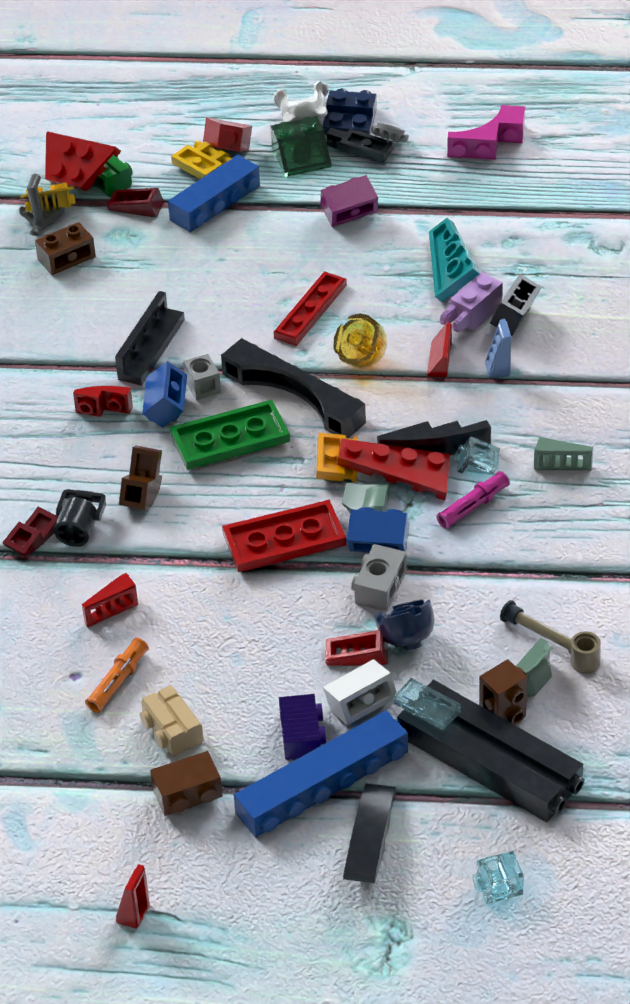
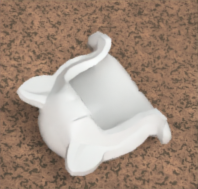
(303, 108)

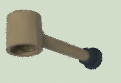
(583, 646)

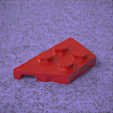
(75, 160)

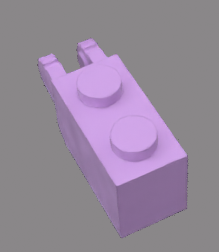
(474, 303)

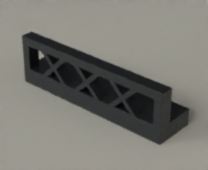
(148, 341)

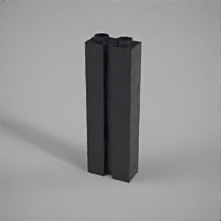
(499, 756)

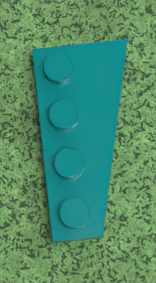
(450, 260)

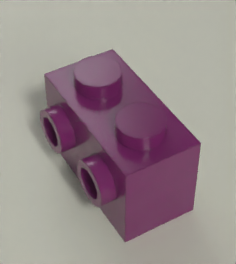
(349, 200)

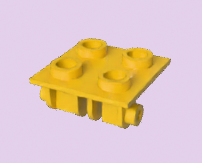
(62, 195)

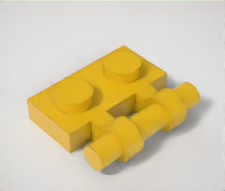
(200, 159)

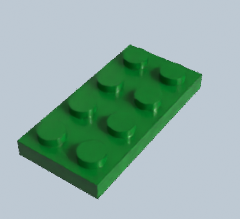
(229, 434)

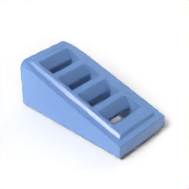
(499, 353)

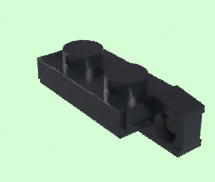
(360, 144)

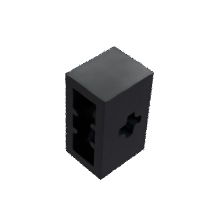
(516, 303)

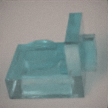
(477, 454)

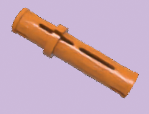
(134, 651)

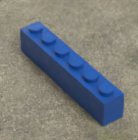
(321, 773)

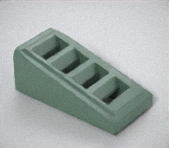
(553, 453)

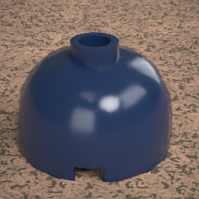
(406, 624)

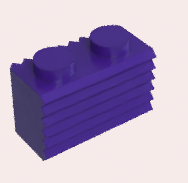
(300, 725)

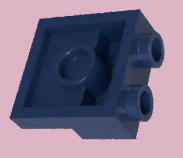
(350, 111)

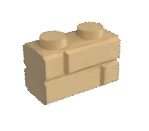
(171, 721)

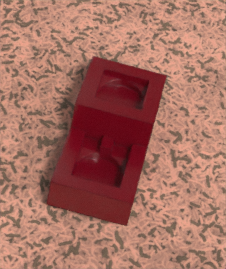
(34, 533)

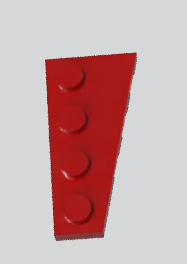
(410, 466)

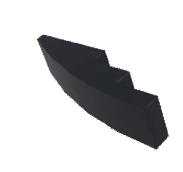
(439, 439)
(369, 833)

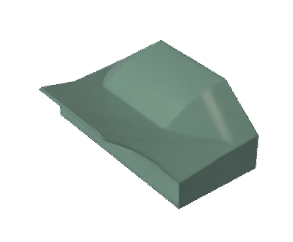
(366, 495)
(537, 666)

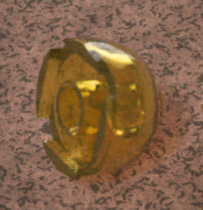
(360, 341)

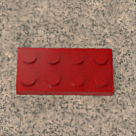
(284, 535)

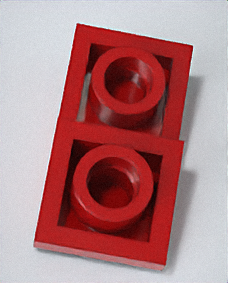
(96, 399)

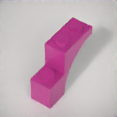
(483, 141)

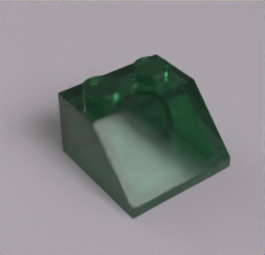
(300, 146)

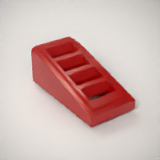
(114, 598)
(372, 641)
(134, 899)

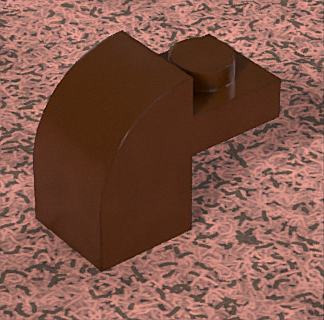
(143, 481)

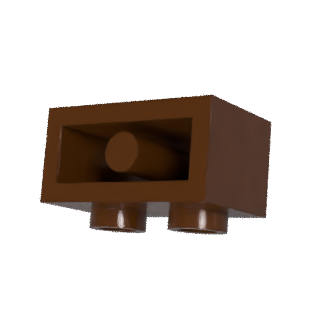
(65, 248)
(504, 691)
(186, 783)

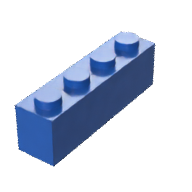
(214, 193)

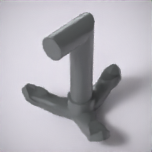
(38, 218)

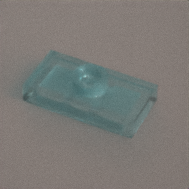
(427, 704)

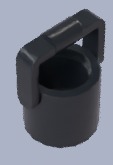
(77, 516)

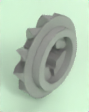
(389, 132)

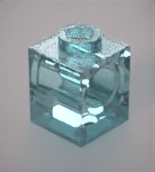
(499, 877)

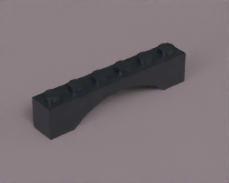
(255, 366)

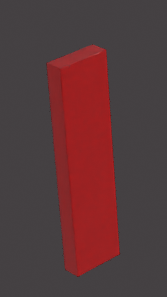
(310, 308)

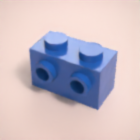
(164, 394)
(378, 528)

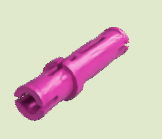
(482, 493)

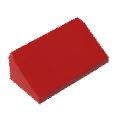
(440, 352)

